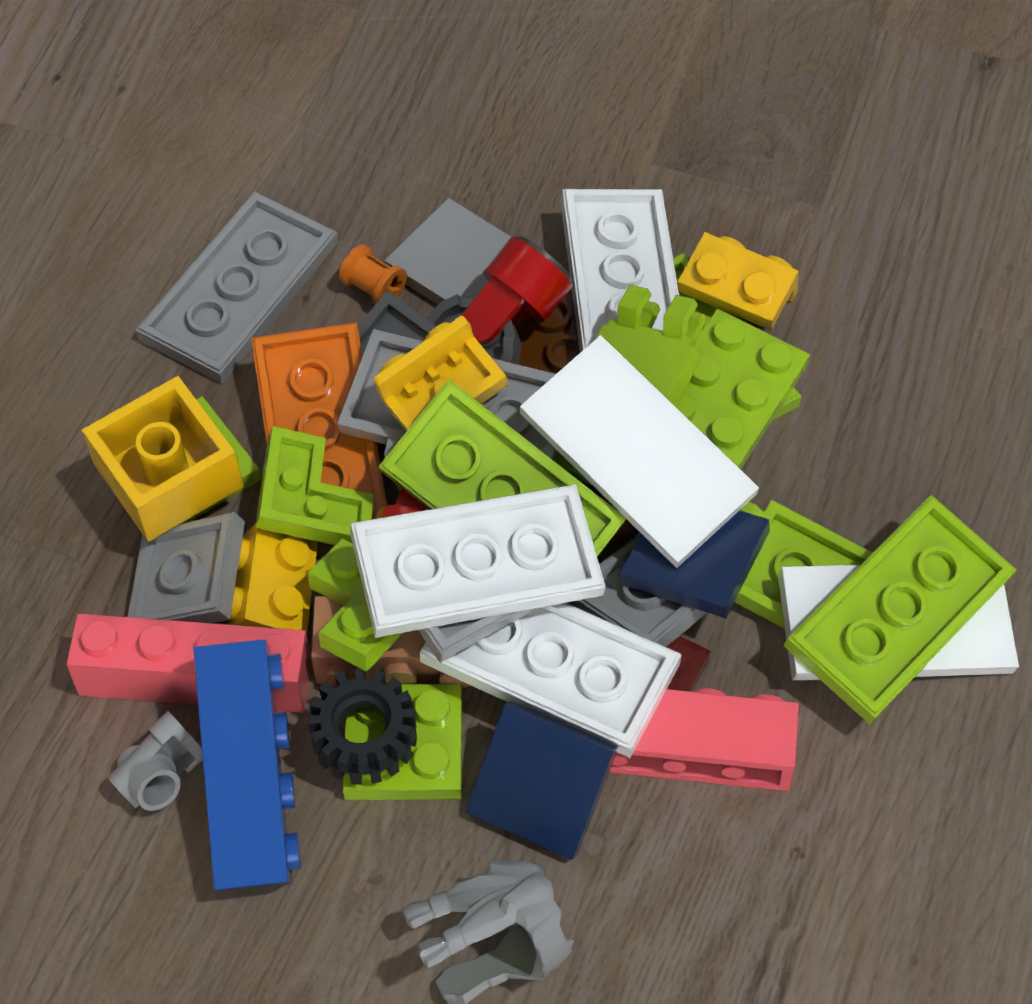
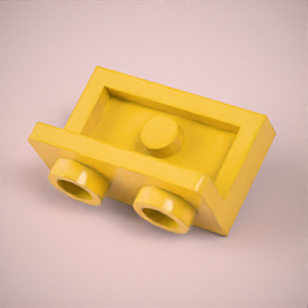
(739, 280)
(448, 352)
(273, 581)

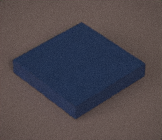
(710, 575)
(541, 780)

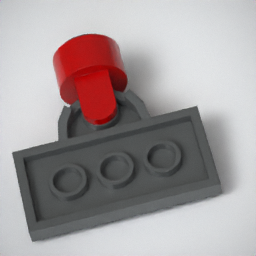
(520, 283)

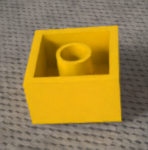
(163, 458)

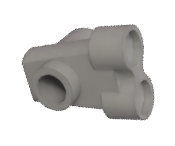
(150, 771)

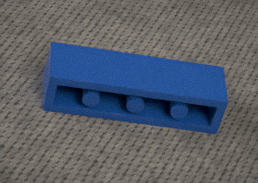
(244, 765)

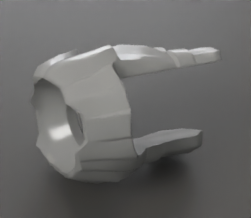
(501, 897)

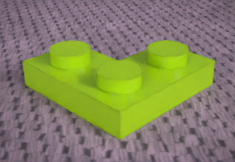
(295, 498)
(350, 630)

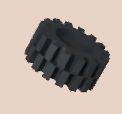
(355, 696)

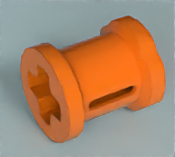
(371, 274)

